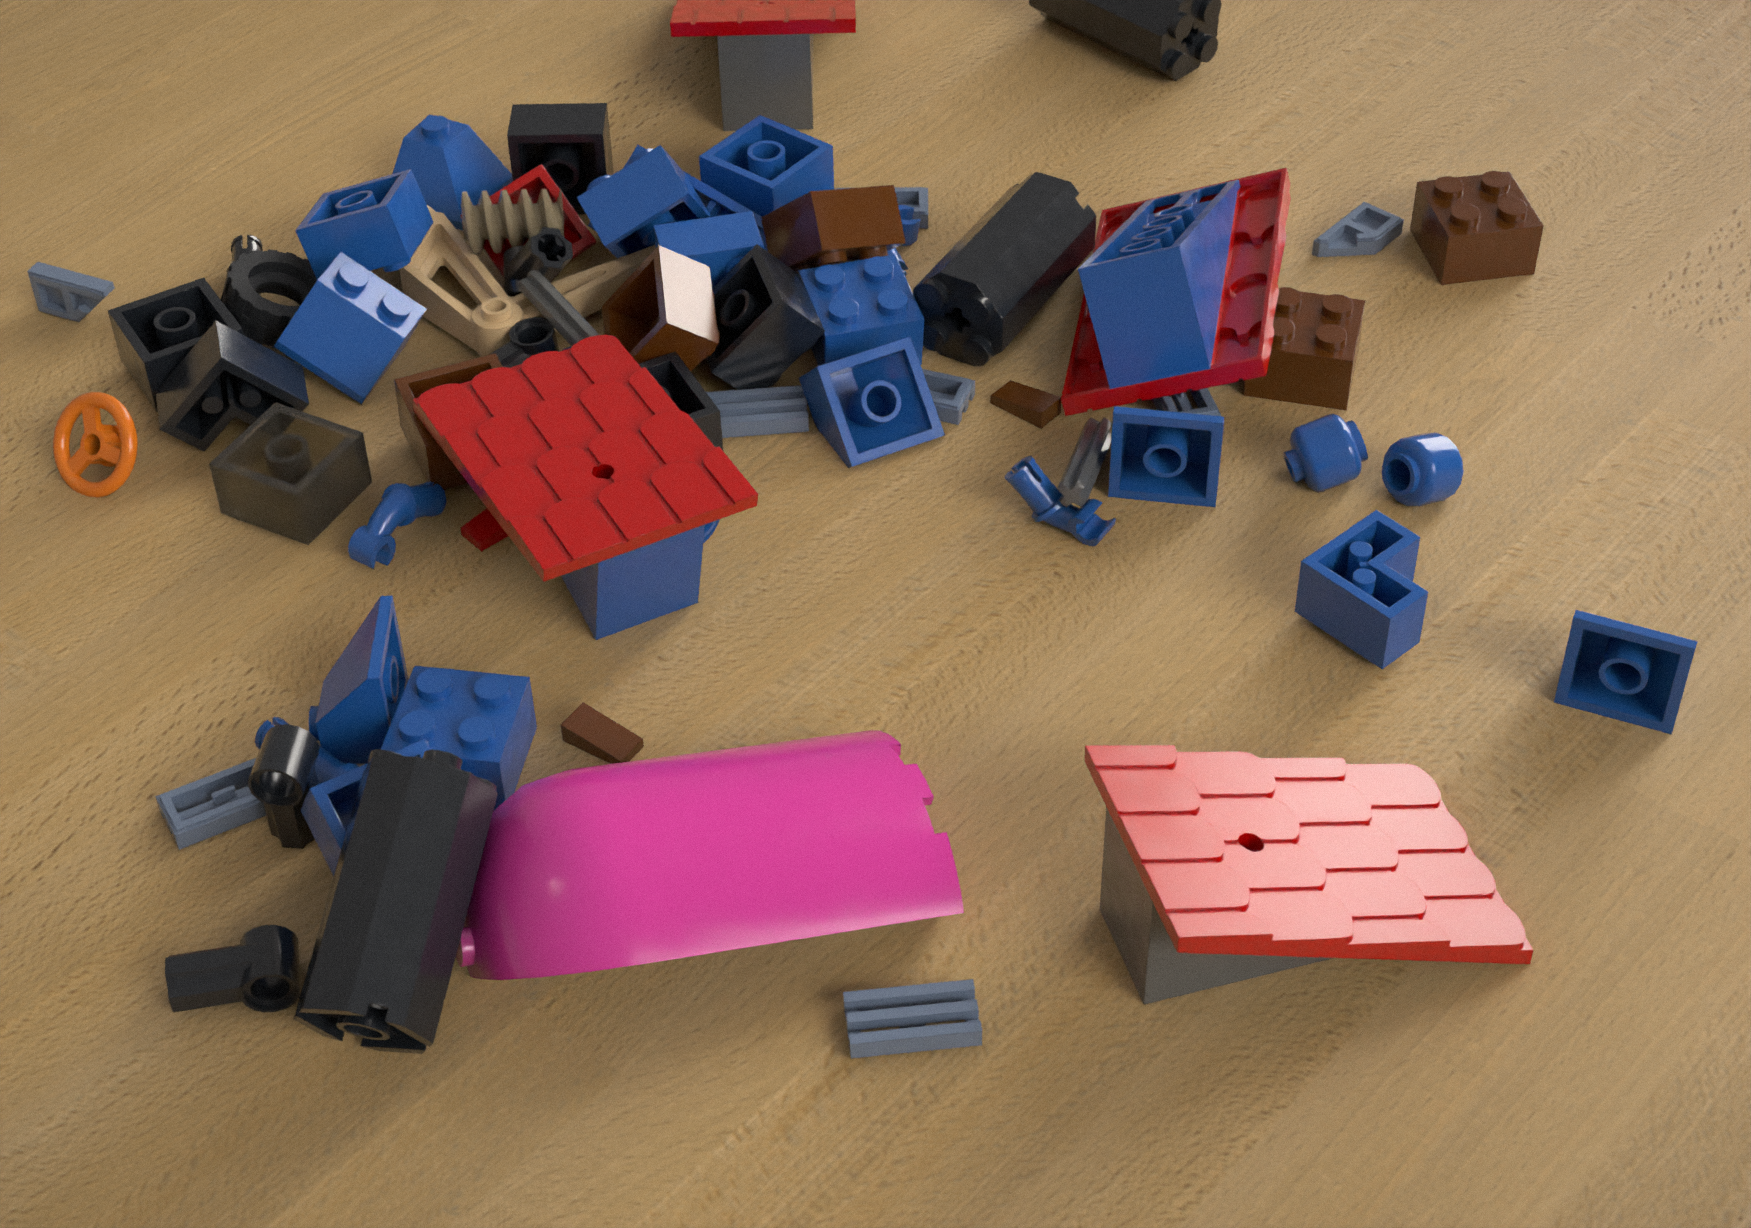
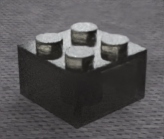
(291, 473)

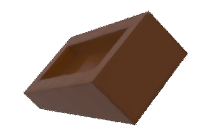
(1027, 403)
(600, 735)

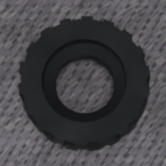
(266, 273)

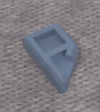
(1359, 233)

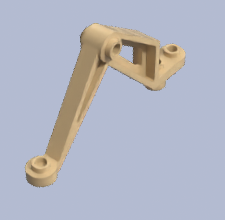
(490, 322)

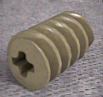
(508, 220)

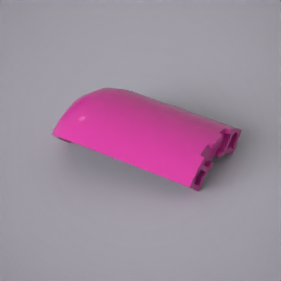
(705, 857)

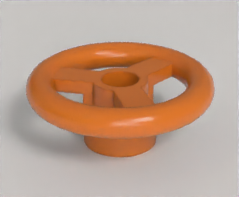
(100, 444)

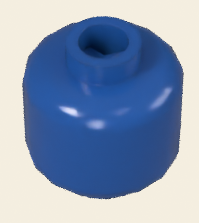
(1326, 453)
(1422, 469)

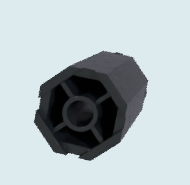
(1155, 33)
(1004, 269)
(398, 902)

